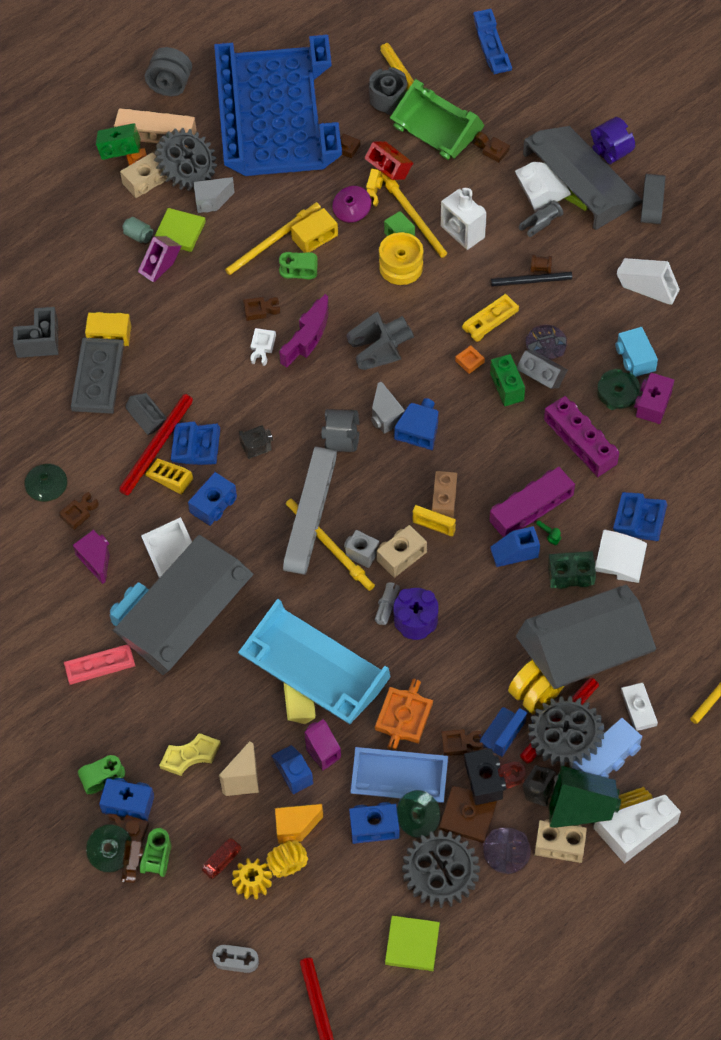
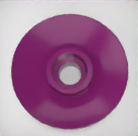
(356, 209)

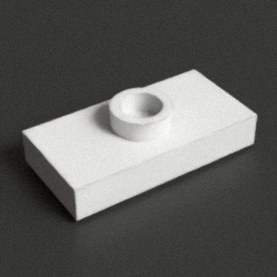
(639, 706)

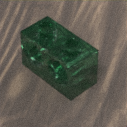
(571, 564)

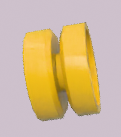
(401, 258)
(532, 688)

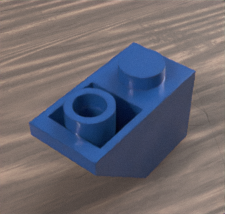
(516, 547)

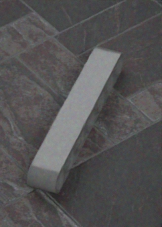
(310, 510)

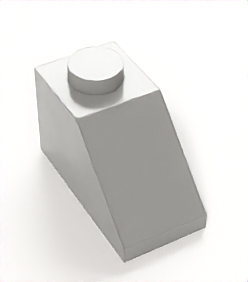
(213, 193)
(385, 409)

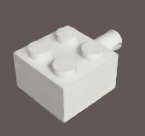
(463, 218)

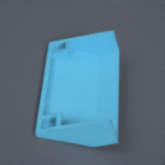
(314, 664)

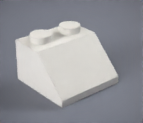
(541, 185)

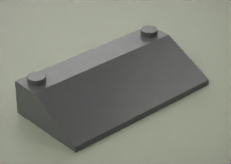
(583, 173)
(182, 603)
(587, 636)

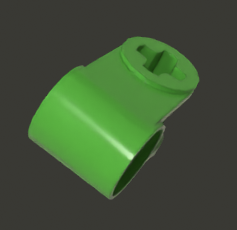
(299, 265)
(94, 775)
(156, 857)

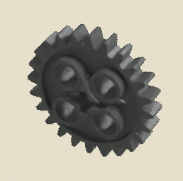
(185, 158)
(563, 749)
(421, 878)

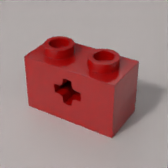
(388, 160)

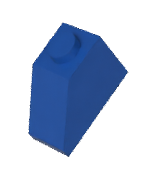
(293, 769)

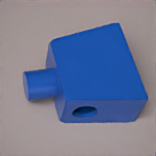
(418, 425)

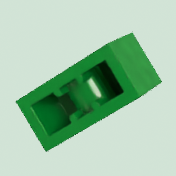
(118, 141)
(507, 380)

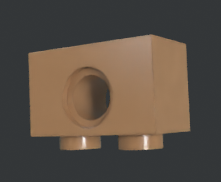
(445, 493)

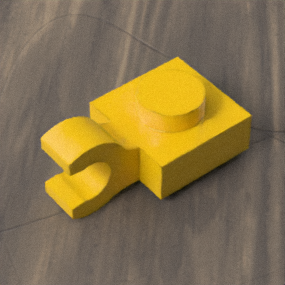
(374, 183)

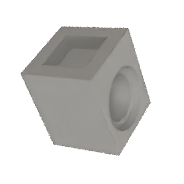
(365, 556)

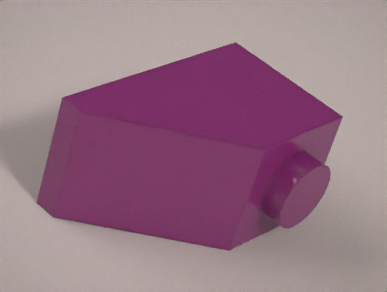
(159, 257)
(94, 554)

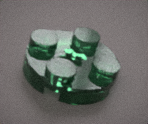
(612, 398)

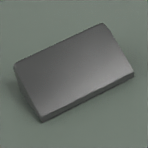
(145, 412)

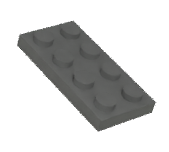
(97, 375)

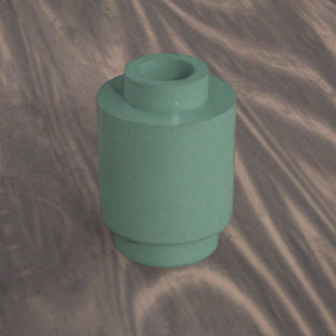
(137, 230)

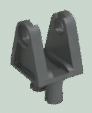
(386, 340)

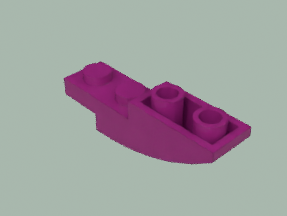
(311, 330)

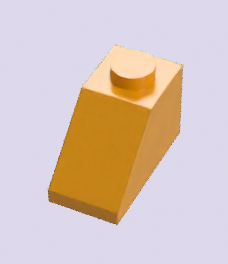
(297, 822)

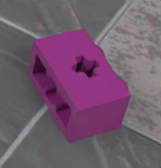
(655, 398)

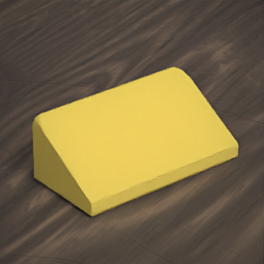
(298, 706)

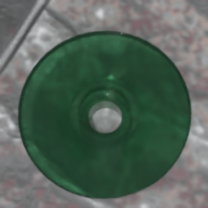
(46, 489)
(426, 809)
(112, 859)

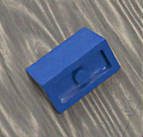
(503, 730)

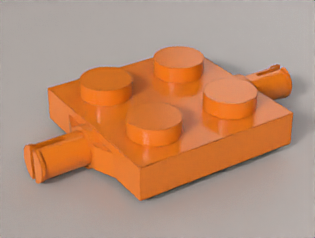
(404, 715)

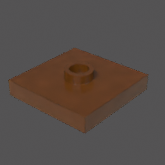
(465, 817)

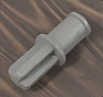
(386, 603)

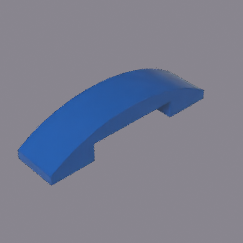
(490, 42)

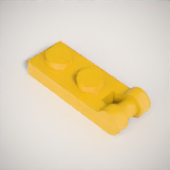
(490, 317)

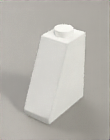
(649, 279)

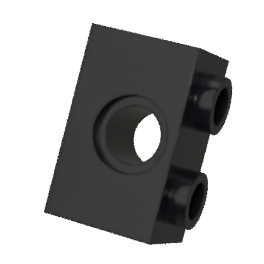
(484, 789)

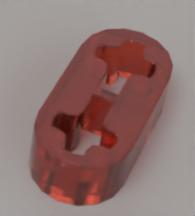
(505, 771)
(221, 858)

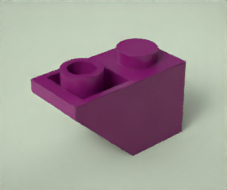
(322, 744)

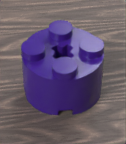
(612, 140)
(415, 613)

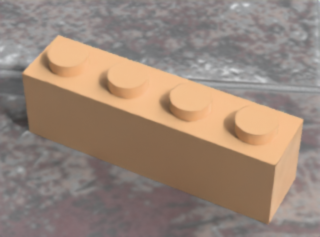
(154, 125)

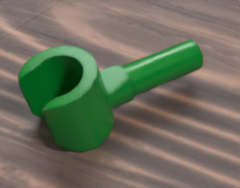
(554, 534)

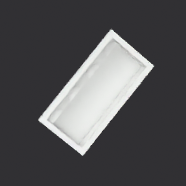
(166, 544)

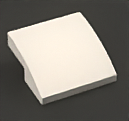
(621, 556)

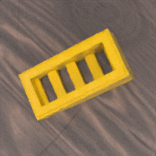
(177, 486)

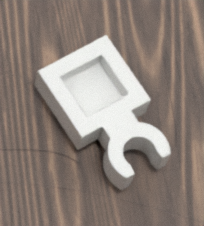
(261, 343)

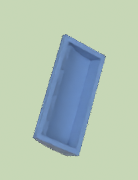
(397, 773)

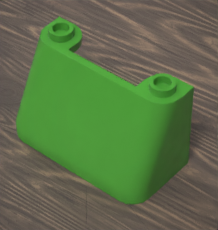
(436, 121)

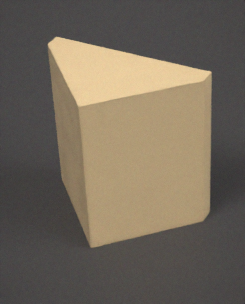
(241, 773)

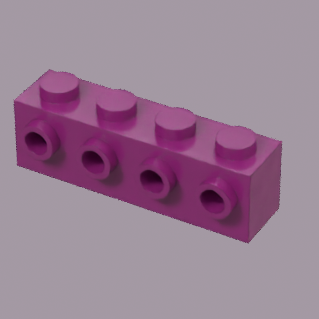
(581, 436)
(532, 502)

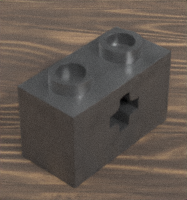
(542, 369)

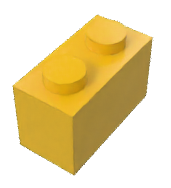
(314, 230)
(109, 326)

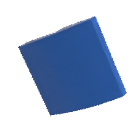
(195, 443)
(640, 516)

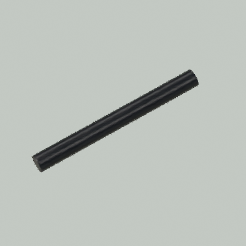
(531, 279)

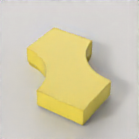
(200, 750)

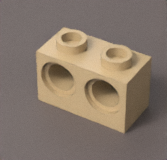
(559, 847)

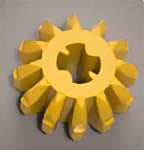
(287, 859)
(243, 882)

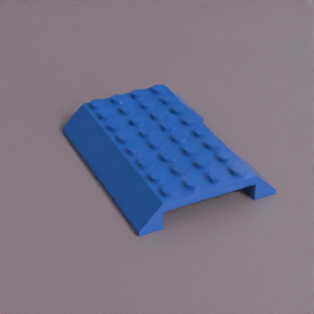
(272, 109)

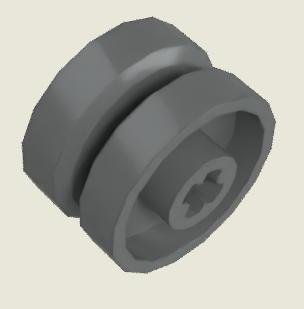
(168, 71)

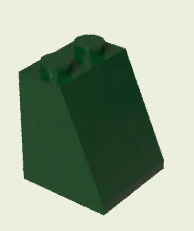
(582, 798)

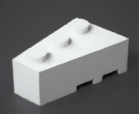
(638, 826)

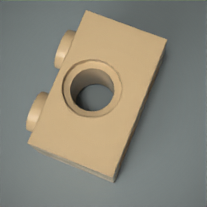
(142, 175)
(397, 561)

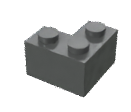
(39, 338)

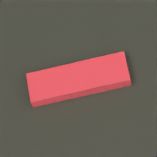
(99, 664)

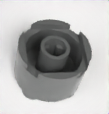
(387, 89)
(341, 430)

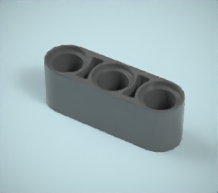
(653, 198)

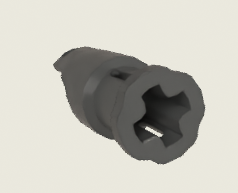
(541, 218)

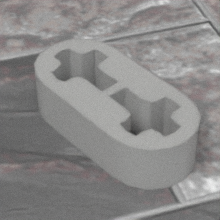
(237, 953)

